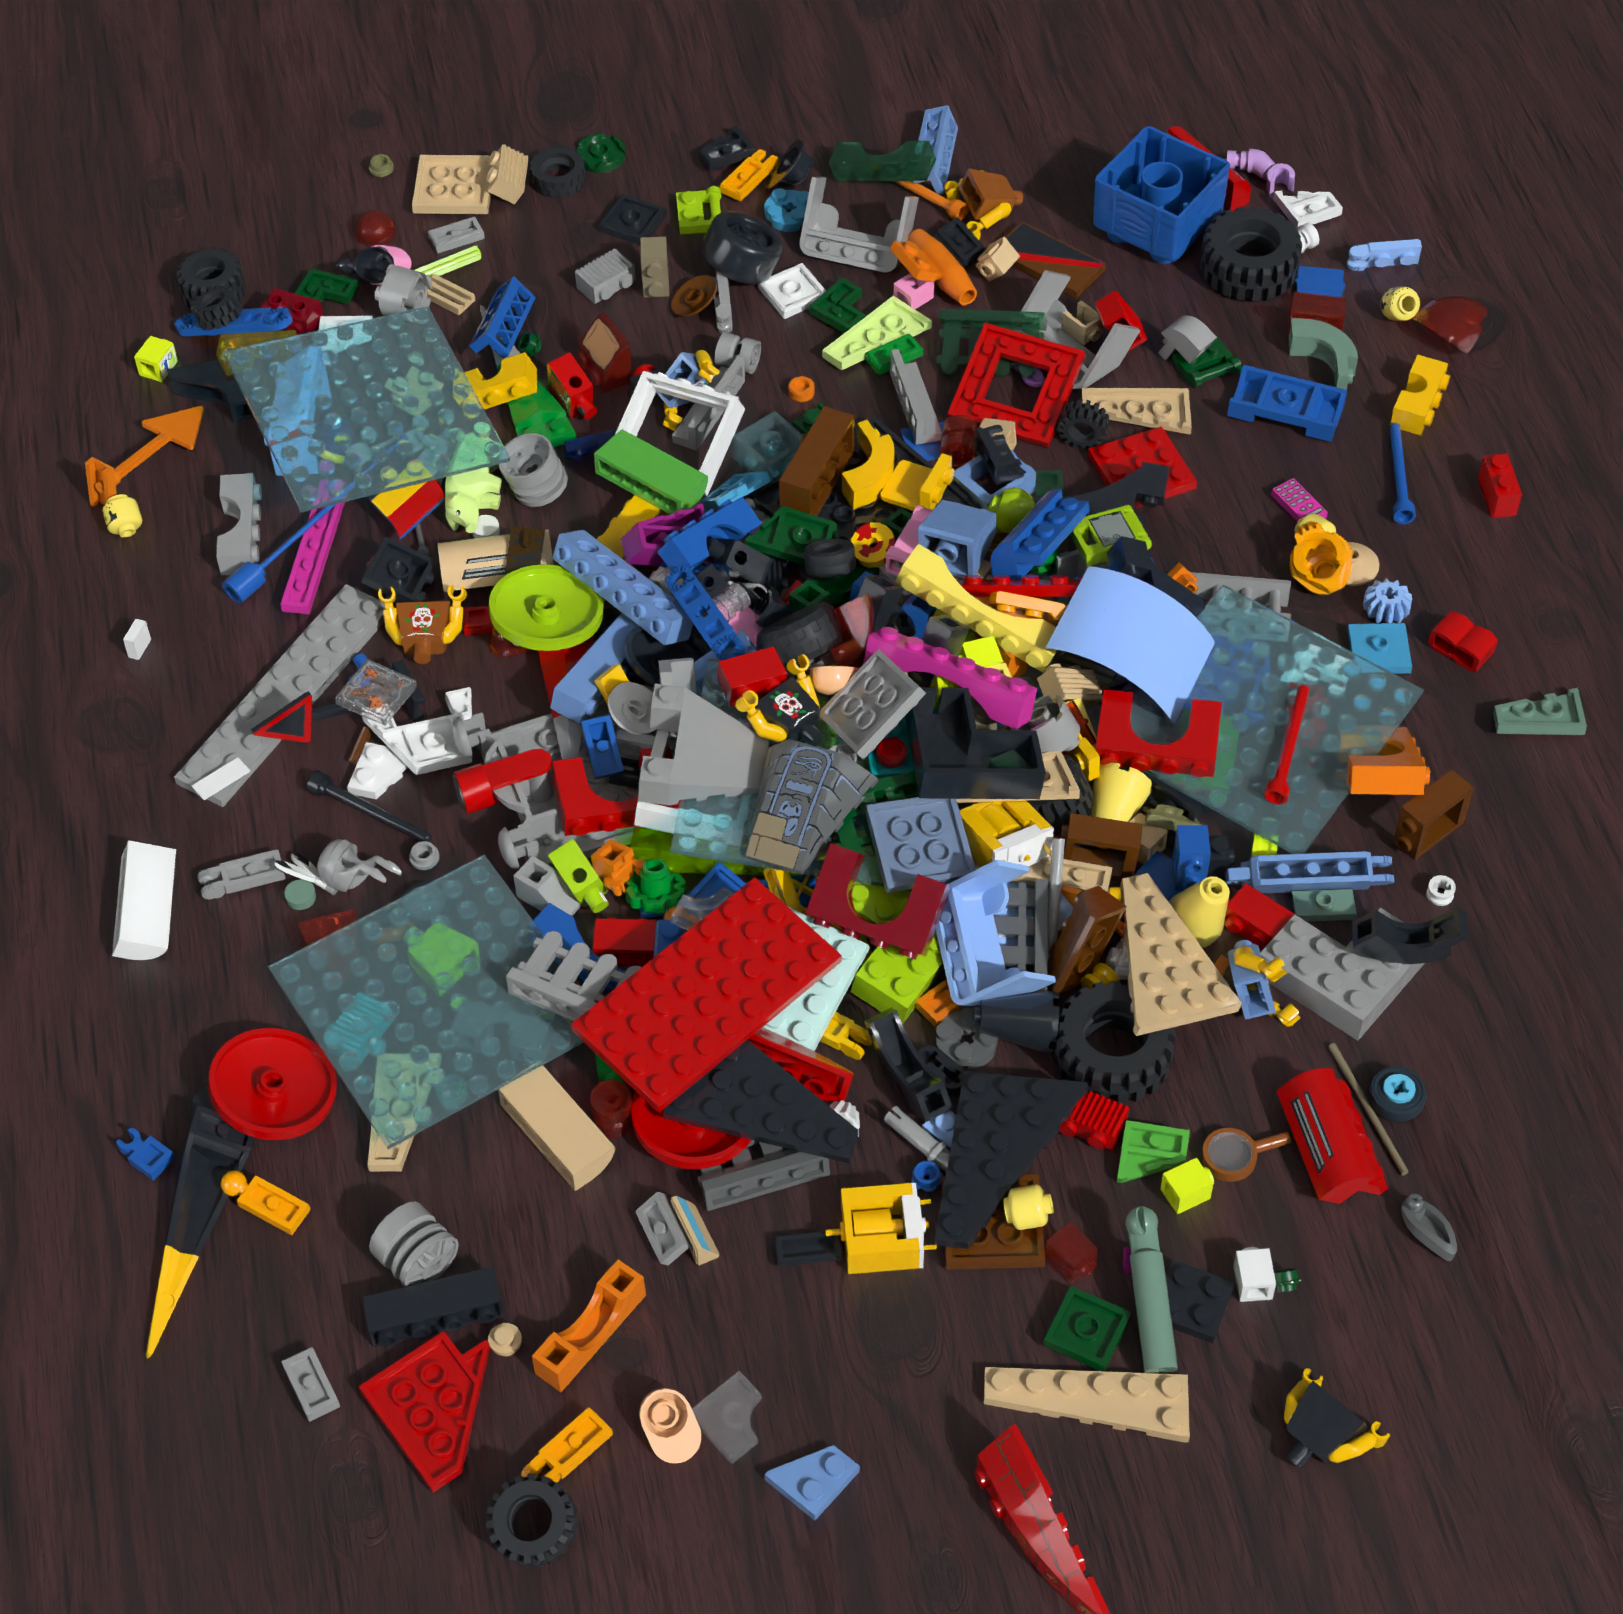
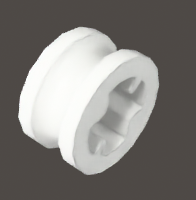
(1441, 882)

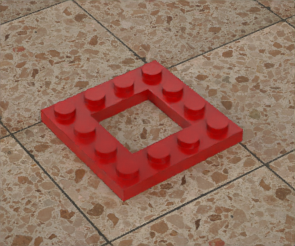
(998, 342)

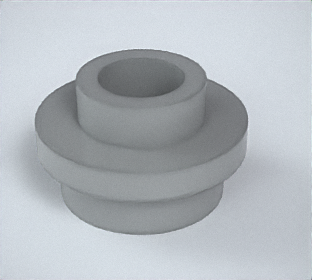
(427, 850)

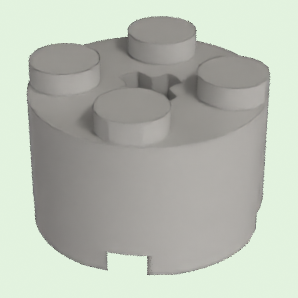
(403, 290)
(1054, 725)

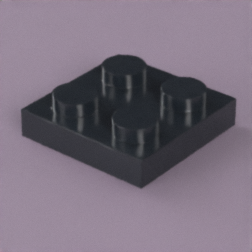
(1197, 1300)

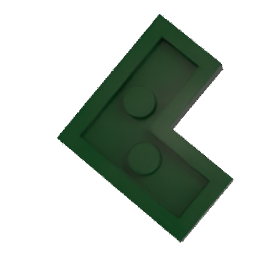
(329, 286)
(836, 306)

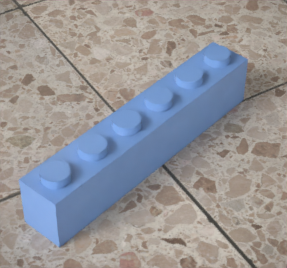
(577, 692)

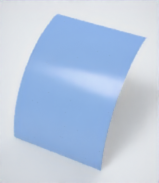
(1136, 635)

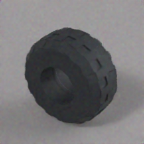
(804, 632)

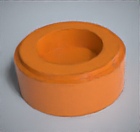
(801, 389)

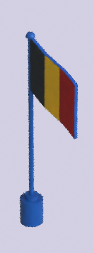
(401, 507)

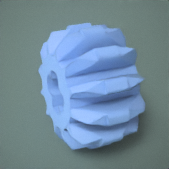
(1387, 601)

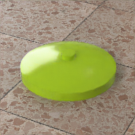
(545, 608)

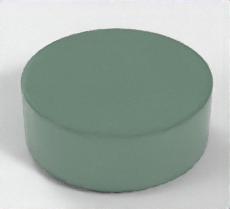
(300, 894)

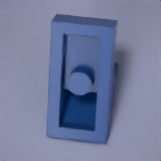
(602, 747)

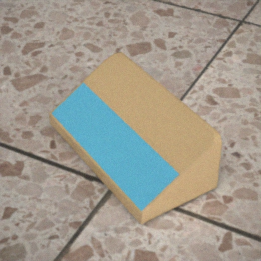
(701, 1243)

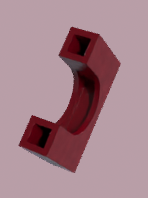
(834, 904)

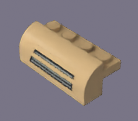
(479, 561)

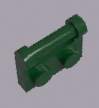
(1210, 364)

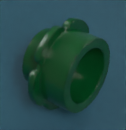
(530, 343)
(1286, 1279)

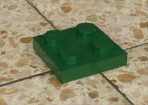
(1087, 1329)

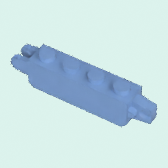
(1310, 872)

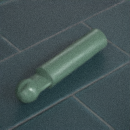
(1151, 1292)

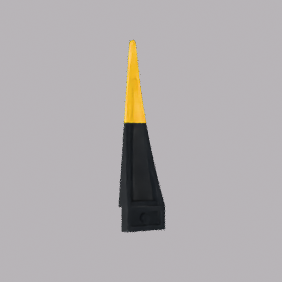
(198, 1199)

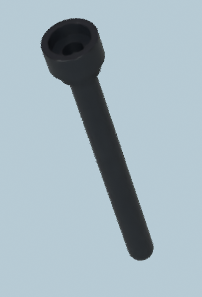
(321, 784)

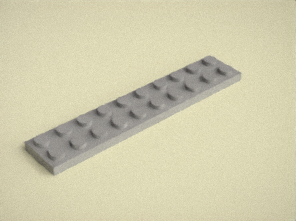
(306, 666)

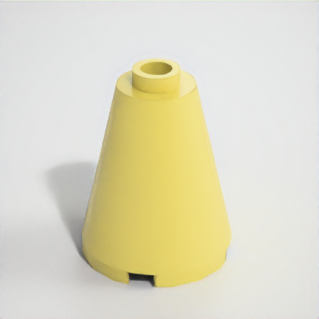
(1119, 793)
(1203, 909)

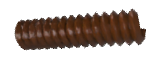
(364, 737)

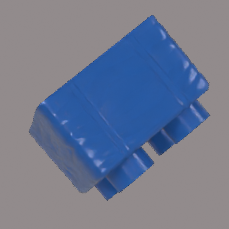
(1159, 194)

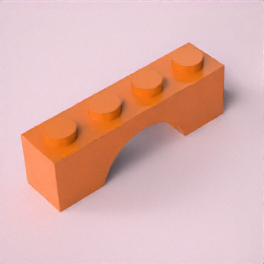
(568, 1352)

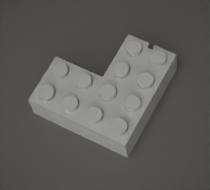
(1334, 978)

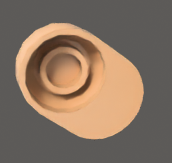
(830, 679)
(670, 1425)

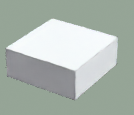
(137, 639)

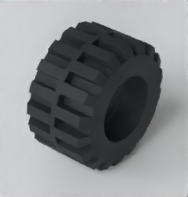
(208, 270)
(1058, 811)
(507, 1504)

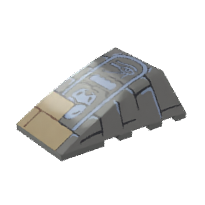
(802, 803)

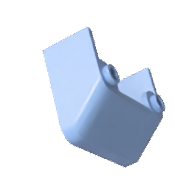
(971, 940)

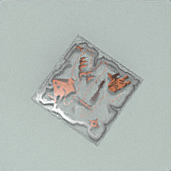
(376, 692)

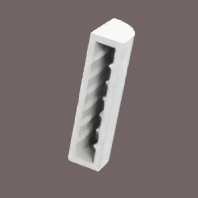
(144, 901)

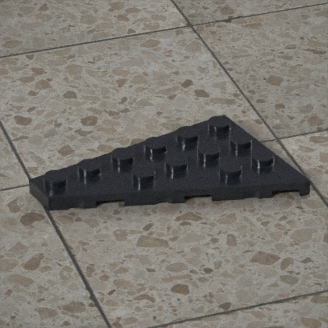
(764, 1103)
(994, 1141)

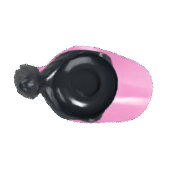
(373, 262)

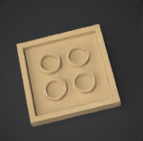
(452, 185)

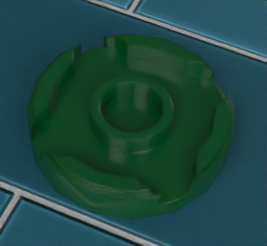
(602, 152)

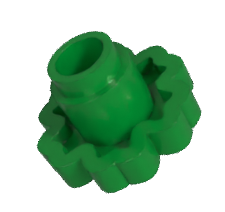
(655, 888)

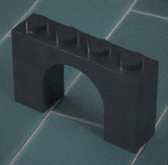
(940, 631)

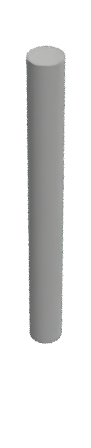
(1055, 889)

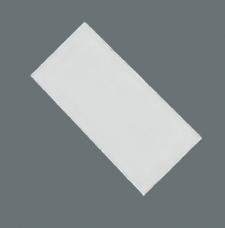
(221, 778)

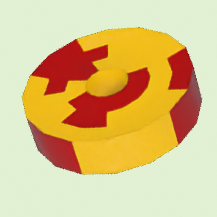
(870, 534)

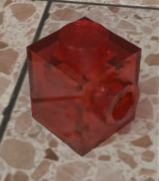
(1071, 1252)

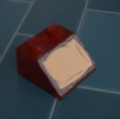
(605, 354)

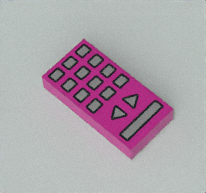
(1297, 500)

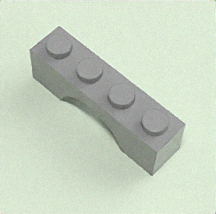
(239, 499)

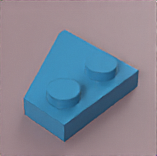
(735, 488)

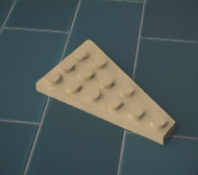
(1169, 971)

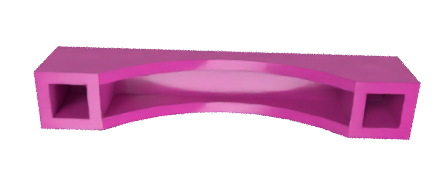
(1002, 697)

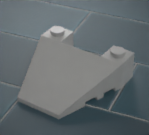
(710, 754)

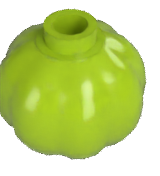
(1010, 508)

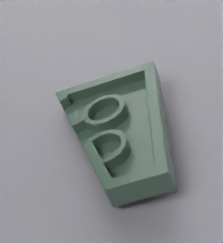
(1547, 716)

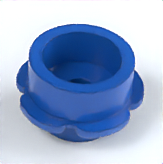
(924, 1169)

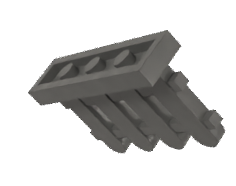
(1026, 927)
(759, 1177)

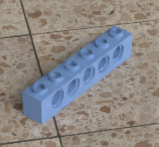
(623, 586)

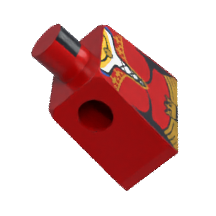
(571, 387)

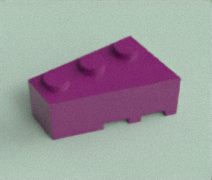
(646, 537)

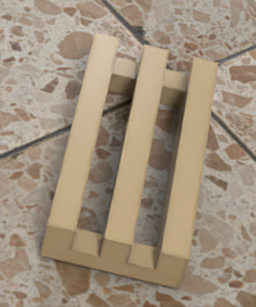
(450, 292)

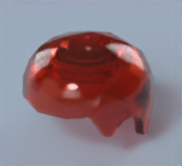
(375, 228)

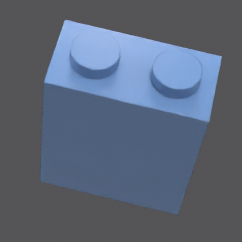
(958, 536)

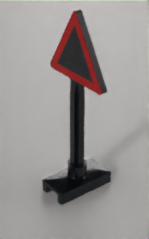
(295, 719)

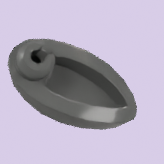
(1429, 1226)

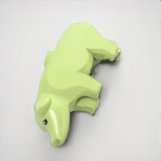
(469, 493)

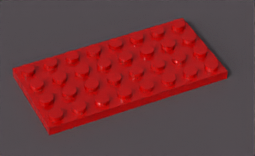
(706, 994)

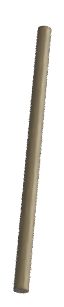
(1368, 1109)

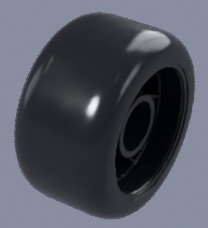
(741, 248)

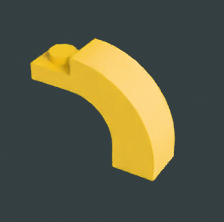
(866, 482)

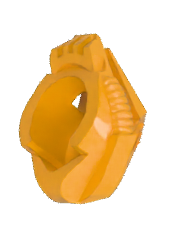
(1320, 559)

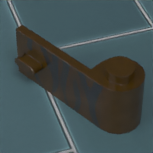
(524, 548)

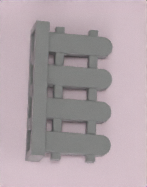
(558, 991)

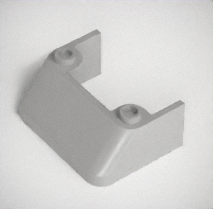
(826, 241)
(1094, 367)

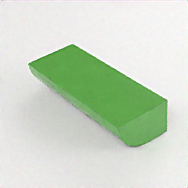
(650, 473)

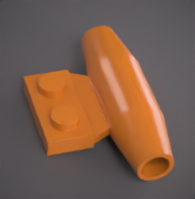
(932, 262)

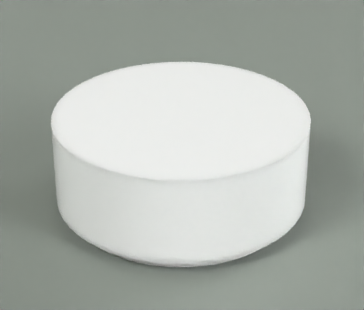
(487, 527)

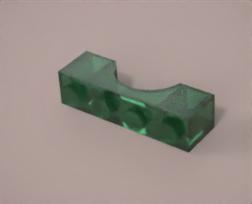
(907, 163)

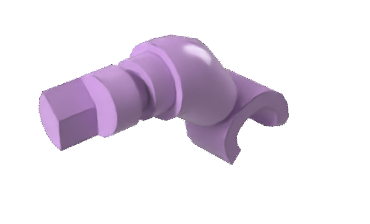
(1261, 164)

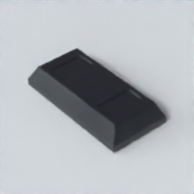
(807, 1248)

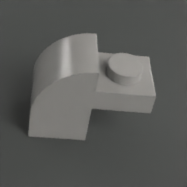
(1186, 336)

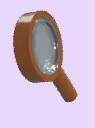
(1233, 1153)

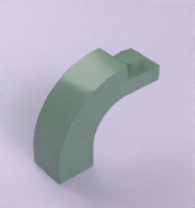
(1326, 343)

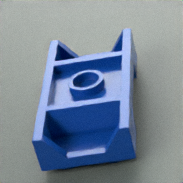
(1288, 401)

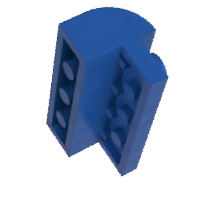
(1038, 534)

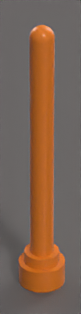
(953, 208)

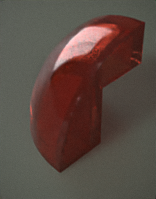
(1454, 320)
(856, 623)

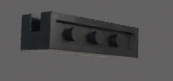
(432, 1307)

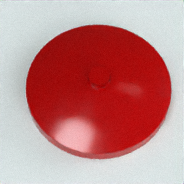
(272, 1084)
(682, 1143)

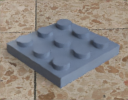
(919, 839)

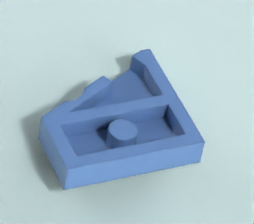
(814, 1479)

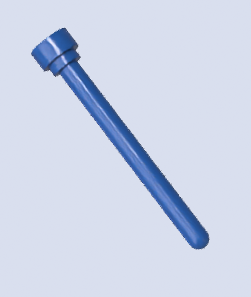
(1404, 509)

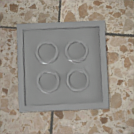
(871, 703)

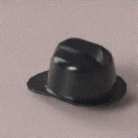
(792, 168)

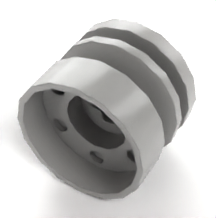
(534, 470)
(413, 1245)

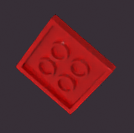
(1125, 456)

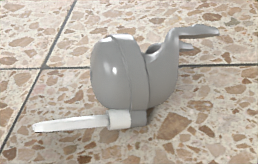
(337, 867)

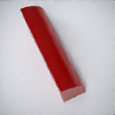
(1238, 188)

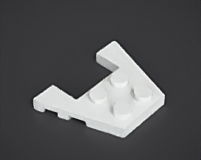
(428, 743)

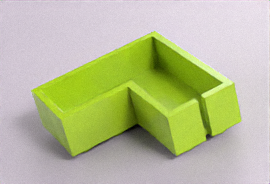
(886, 976)

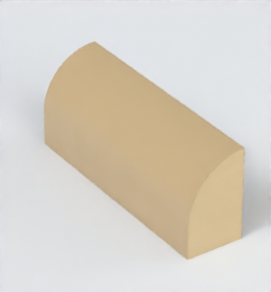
(557, 1126)

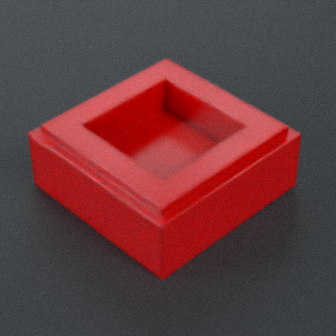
(476, 620)

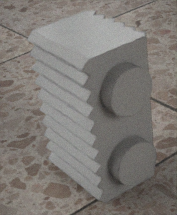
(605, 276)

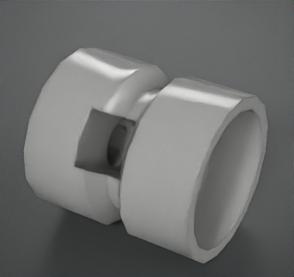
(730, 346)

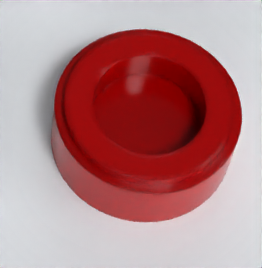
(891, 752)

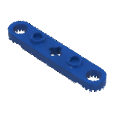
(248, 322)
(695, 602)

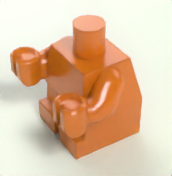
(615, 865)

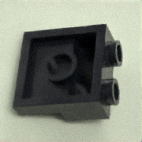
(402, 570)

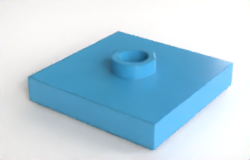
(1382, 644)

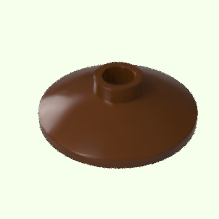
(694, 296)

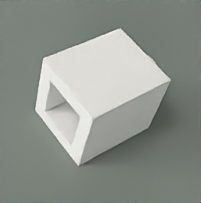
(1254, 1274)

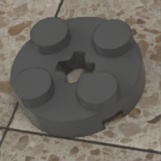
(965, 1054)

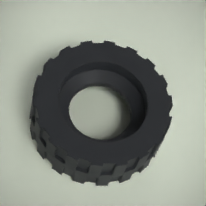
(557, 185)

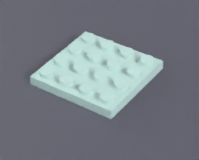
(811, 1013)

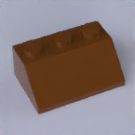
(1083, 937)

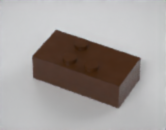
(818, 462)

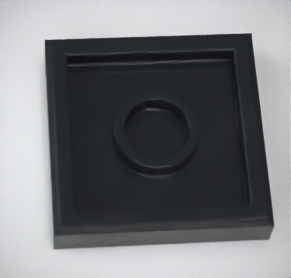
(632, 219)

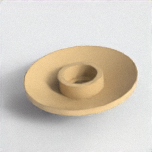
(1364, 565)

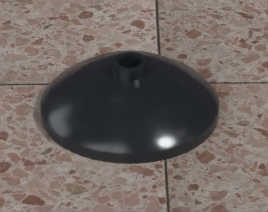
(645, 651)

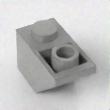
(542, 884)

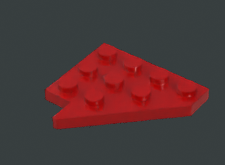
(431, 1405)

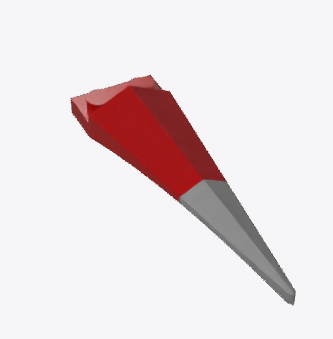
(555, 667)

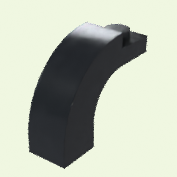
(1409, 942)

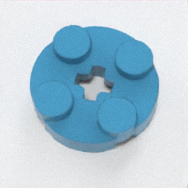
(782, 200)

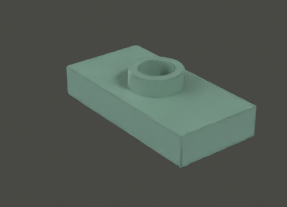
(1324, 905)

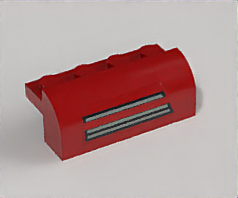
(1331, 1136)

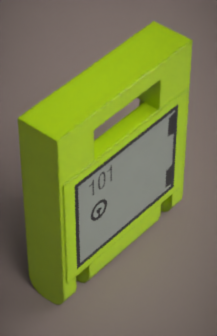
(1106, 530)

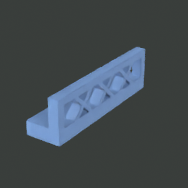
(941, 131)

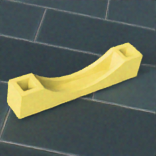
(930, 580)

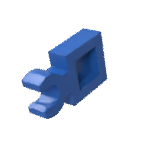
(147, 1156)

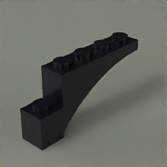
(1144, 486)

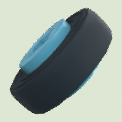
(1401, 1105)

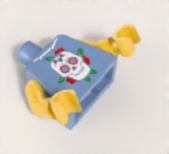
(694, 368)
(1252, 986)

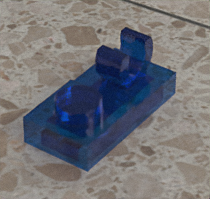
(580, 447)

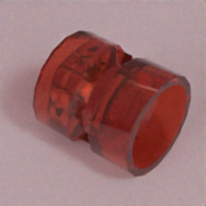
(959, 439)
(612, 1108)

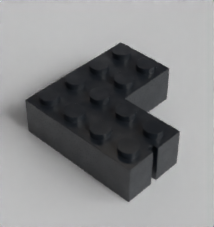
(955, 756)

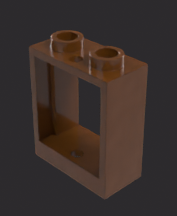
(1433, 815)
(1106, 834)

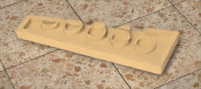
(1119, 1399)

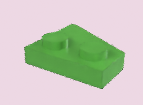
(1150, 1150)

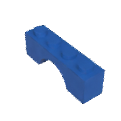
(689, 548)

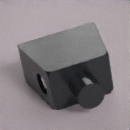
(732, 555)

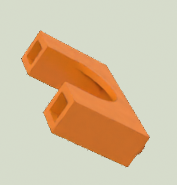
(1394, 771)

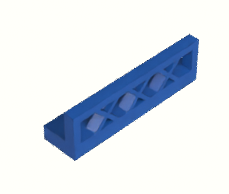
(500, 311)

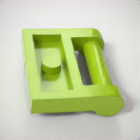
(691, 209)

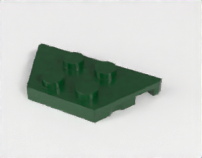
(789, 533)

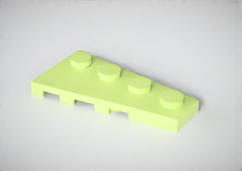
(880, 327)

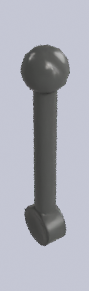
(422, 548)

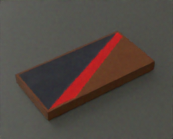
(1044, 252)

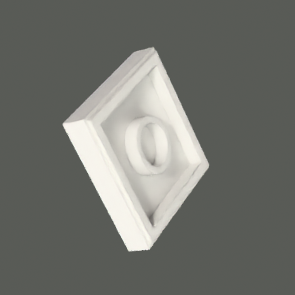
(792, 290)

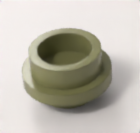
(381, 165)

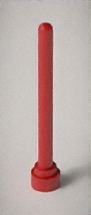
(1277, 789)

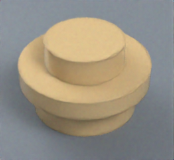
(505, 1339)

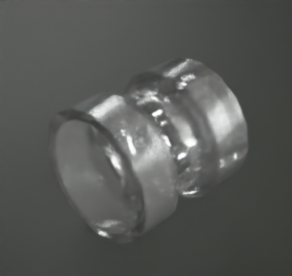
(732, 601)

